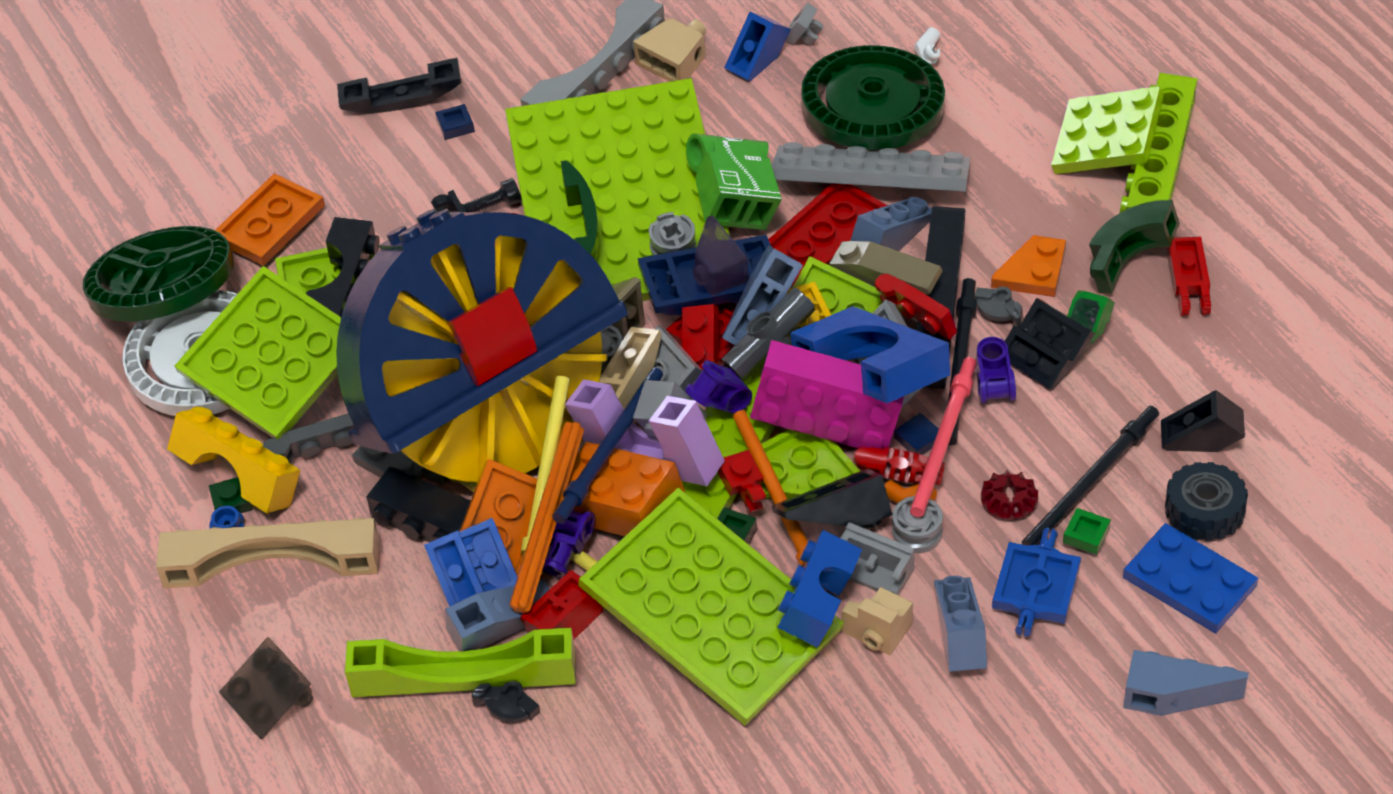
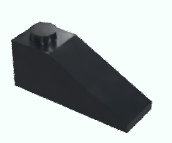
(852, 499)

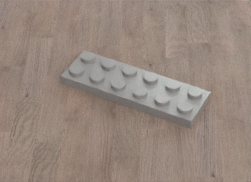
(871, 167)

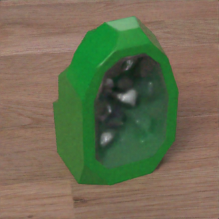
(1091, 311)

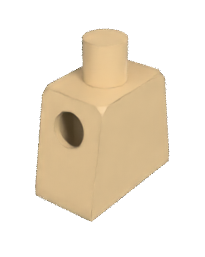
(671, 49)

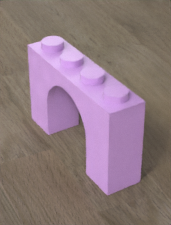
(677, 424)

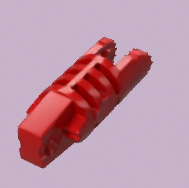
(894, 464)

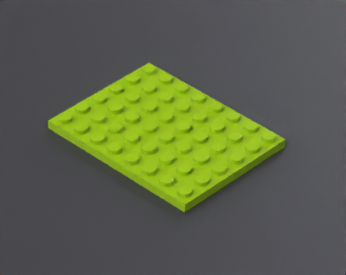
(629, 154)

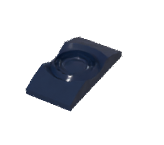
(672, 282)

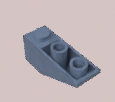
(893, 224)
(485, 618)
(961, 624)
(1175, 685)

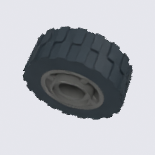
(1206, 501)

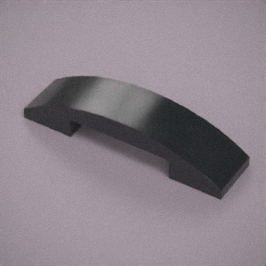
(402, 93)

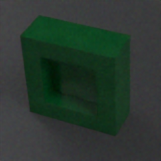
(229, 494)
(739, 523)

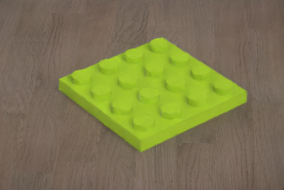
(266, 353)

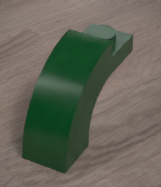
(1126, 235)

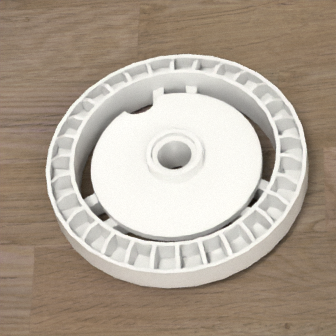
(164, 343)

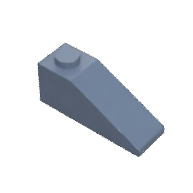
(763, 291)

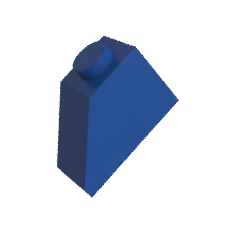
(756, 46)

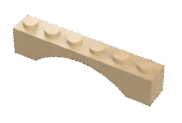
(198, 555)

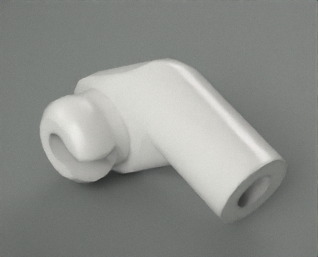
(925, 46)

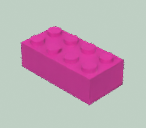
(822, 398)

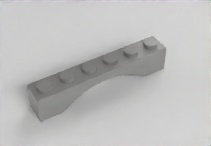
(632, 21)

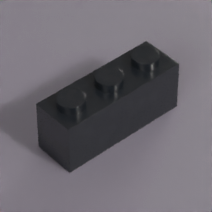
(416, 506)

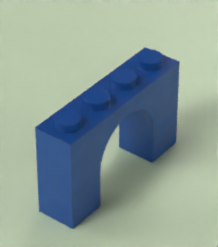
(898, 356)

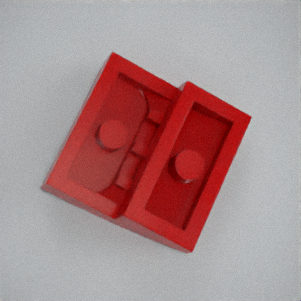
(493, 336)

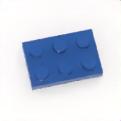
(1190, 578)

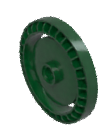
(871, 98)
(158, 273)

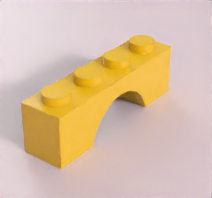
(264, 477)

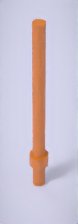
(770, 479)

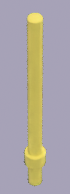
(549, 448)

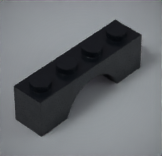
(350, 248)

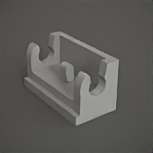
(882, 560)

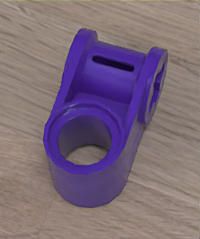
(994, 370)
(719, 389)

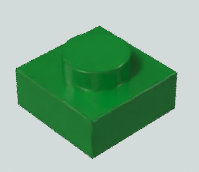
(1086, 531)

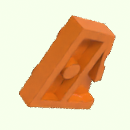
(1033, 267)

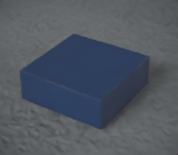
(454, 121)
(917, 434)

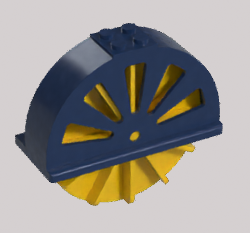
(405, 366)

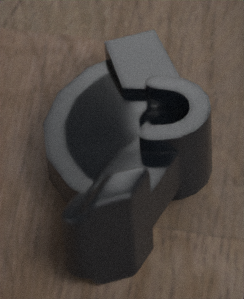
(506, 702)

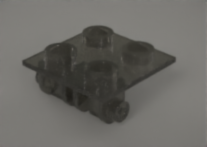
(266, 688)

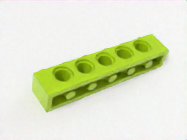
(1158, 176)

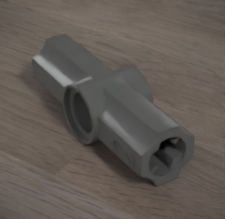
(768, 326)

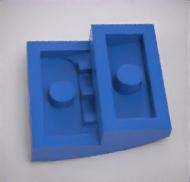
(471, 562)

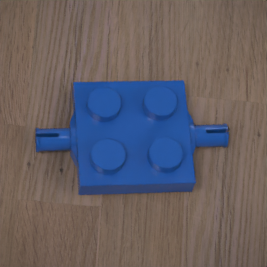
(1036, 582)

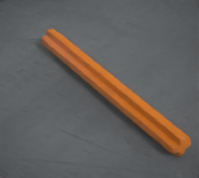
(544, 523)

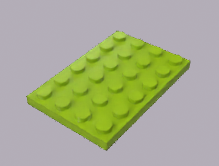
(704, 604)

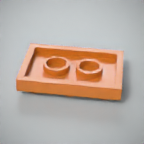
(270, 218)
(506, 498)

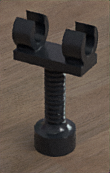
(507, 193)

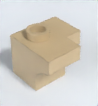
(878, 620)

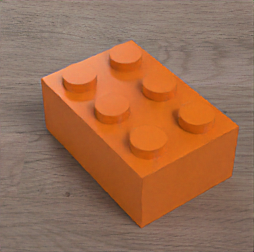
(625, 488)

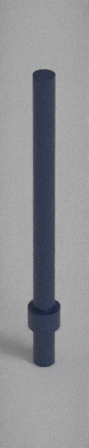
(578, 489)

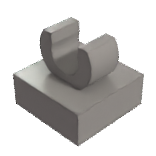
(805, 26)

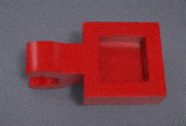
(743, 476)

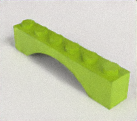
(389, 668)

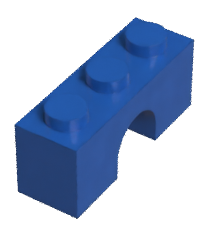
(809, 607)

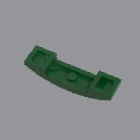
(579, 193)

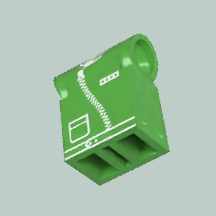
(734, 180)

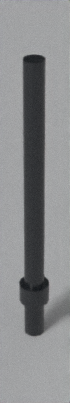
(965, 311)
(1130, 435)

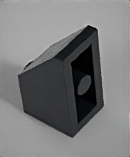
(1204, 425)

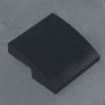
(1047, 344)

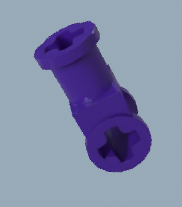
(566, 540)

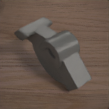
(999, 305)

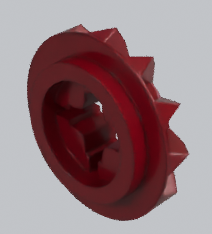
(996, 500)

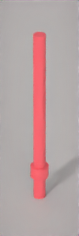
(960, 389)

